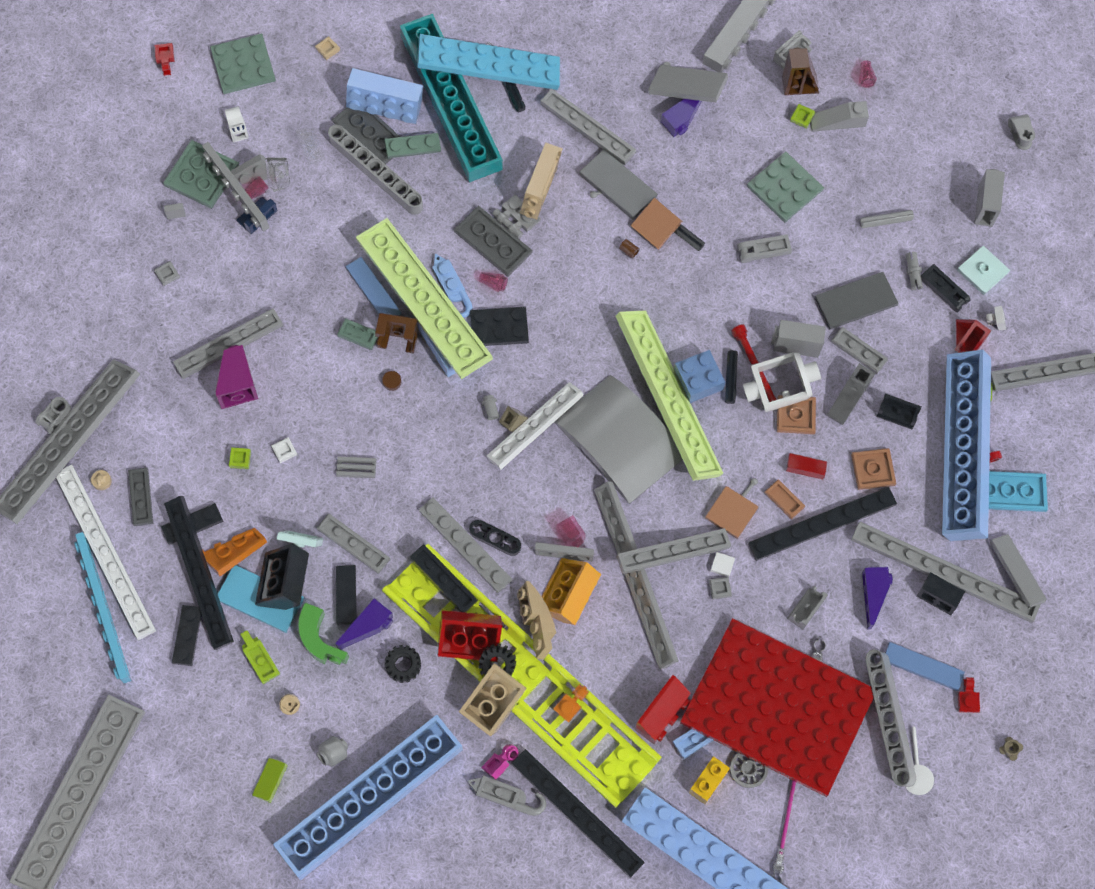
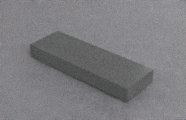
(140, 496)

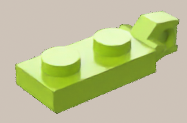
(259, 658)

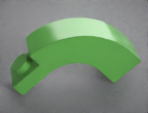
(309, 625)

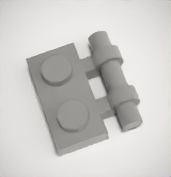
(512, 209)

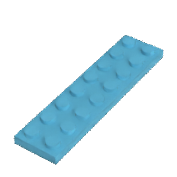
(488, 62)

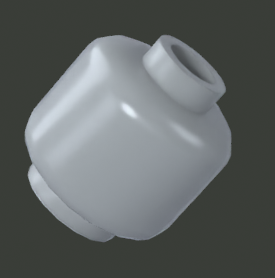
(332, 751)

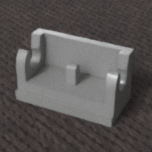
(795, 41)
(807, 607)

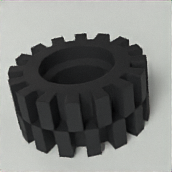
(498, 651)
(397, 653)

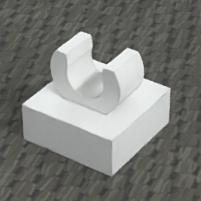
(997, 318)

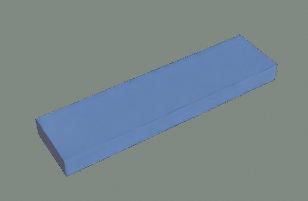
(372, 288)
(924, 666)

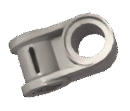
(1022, 131)
(52, 414)

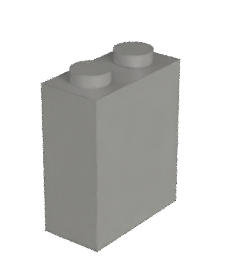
(989, 197)
(798, 337)

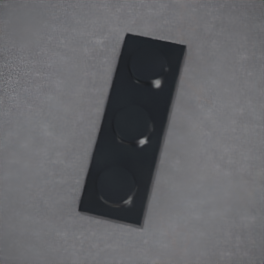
(201, 519)
(187, 635)

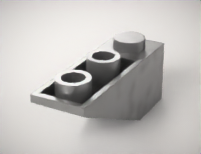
(851, 394)

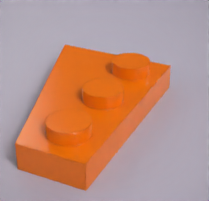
(229, 554)

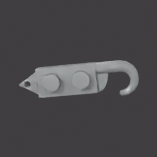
(505, 795)

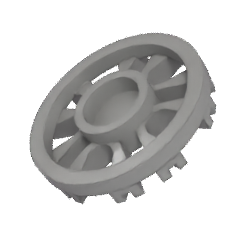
(748, 770)

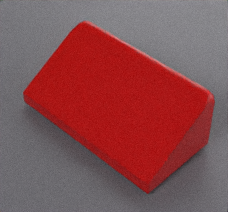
(806, 466)

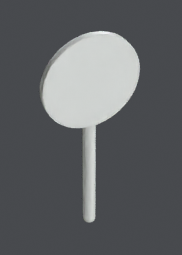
(924, 776)

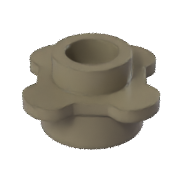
(1017, 747)

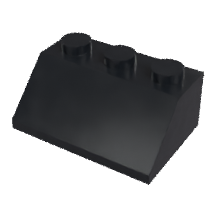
(282, 577)

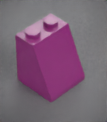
(235, 379)

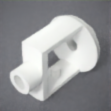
(807, 374)

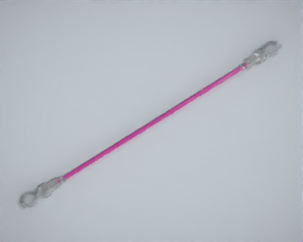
(778, 865)

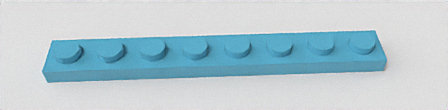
(104, 615)

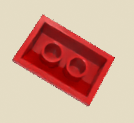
(467, 634)
(663, 710)

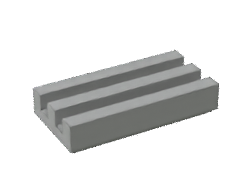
(339, 473)

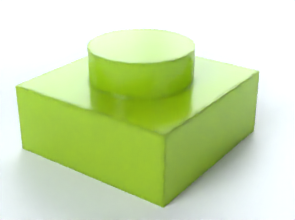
(802, 116)
(240, 458)

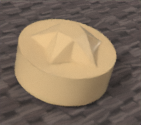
(101, 480)
(289, 704)

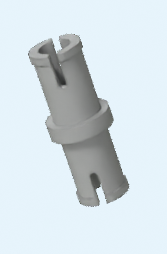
(914, 271)

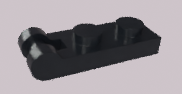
(945, 288)

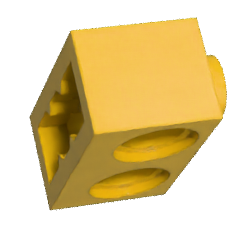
(709, 780)

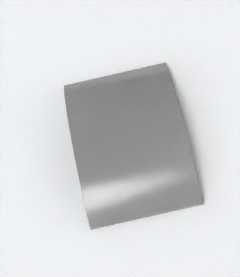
(621, 437)

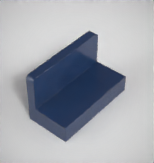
(267, 208)

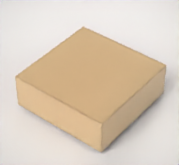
(327, 48)

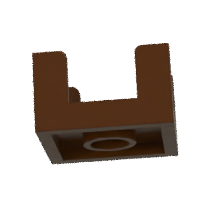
(397, 326)

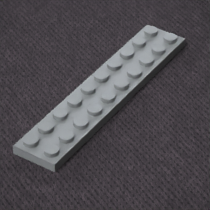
(66, 440)
(78, 795)

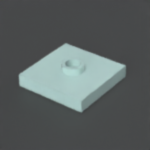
(983, 270)
(300, 539)

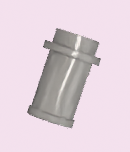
(490, 407)

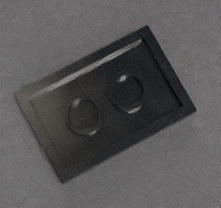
(500, 325)

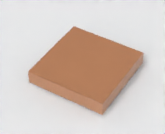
(656, 223)
(798, 417)
(873, 469)
(732, 512)

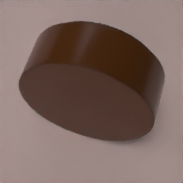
(391, 380)

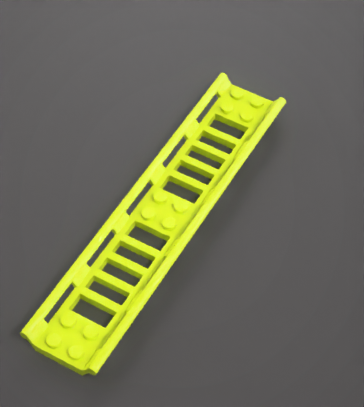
(619, 771)

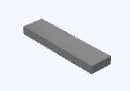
(353, 543)
(1018, 571)

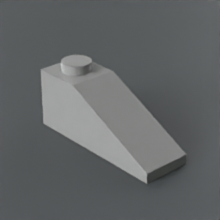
(841, 117)

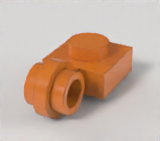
(569, 707)

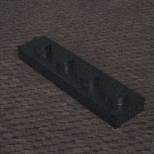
(443, 579)

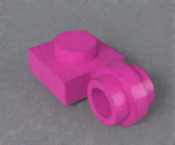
(498, 763)

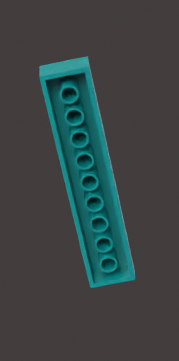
(454, 107)

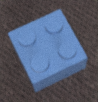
(699, 376)

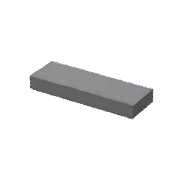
(859, 350)
(566, 552)

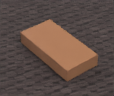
(784, 499)

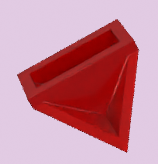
(970, 335)

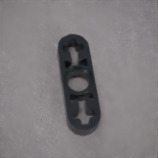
(480, 536)

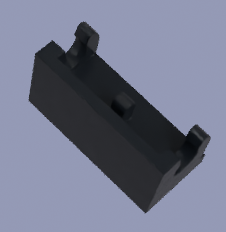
(898, 411)
(940, 594)

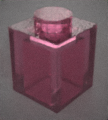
(571, 532)

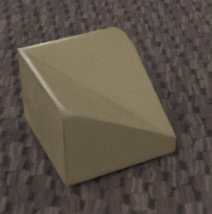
(512, 418)

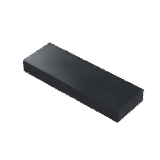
(346, 594)

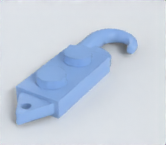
(451, 283)

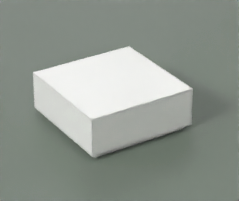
(284, 450)
(722, 564)

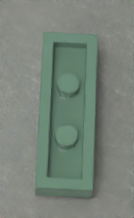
(412, 145)

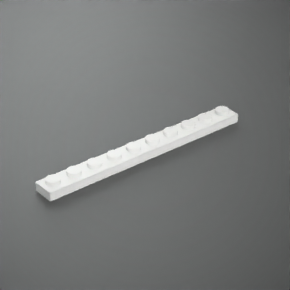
(105, 553)

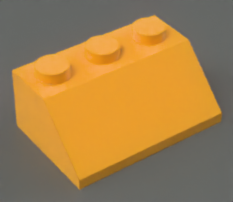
(570, 589)

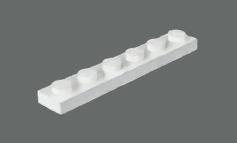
(534, 425)

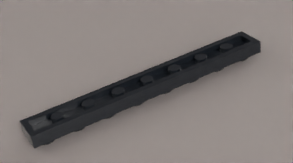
(822, 523)
(198, 572)
(578, 813)

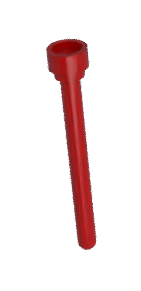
(740, 333)

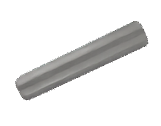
(884, 219)

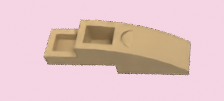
(537, 615)

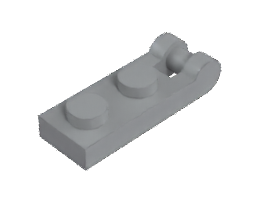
(764, 248)

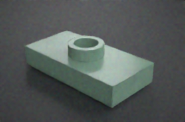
(357, 334)

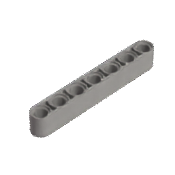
(372, 162)
(897, 725)

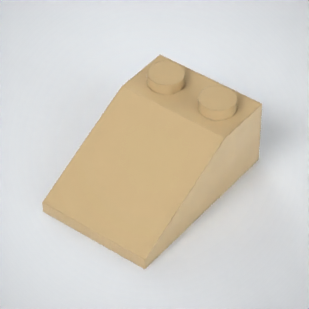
(493, 700)

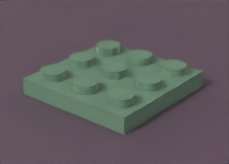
(243, 63)
(196, 177)
(785, 187)

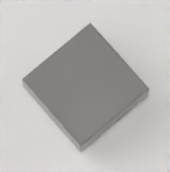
(175, 211)
(166, 273)
(720, 588)

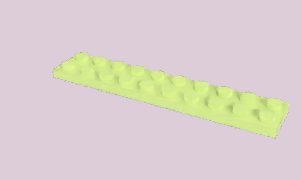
(424, 298)
(669, 395)

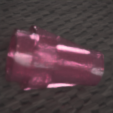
(867, 75)
(256, 188)
(494, 281)

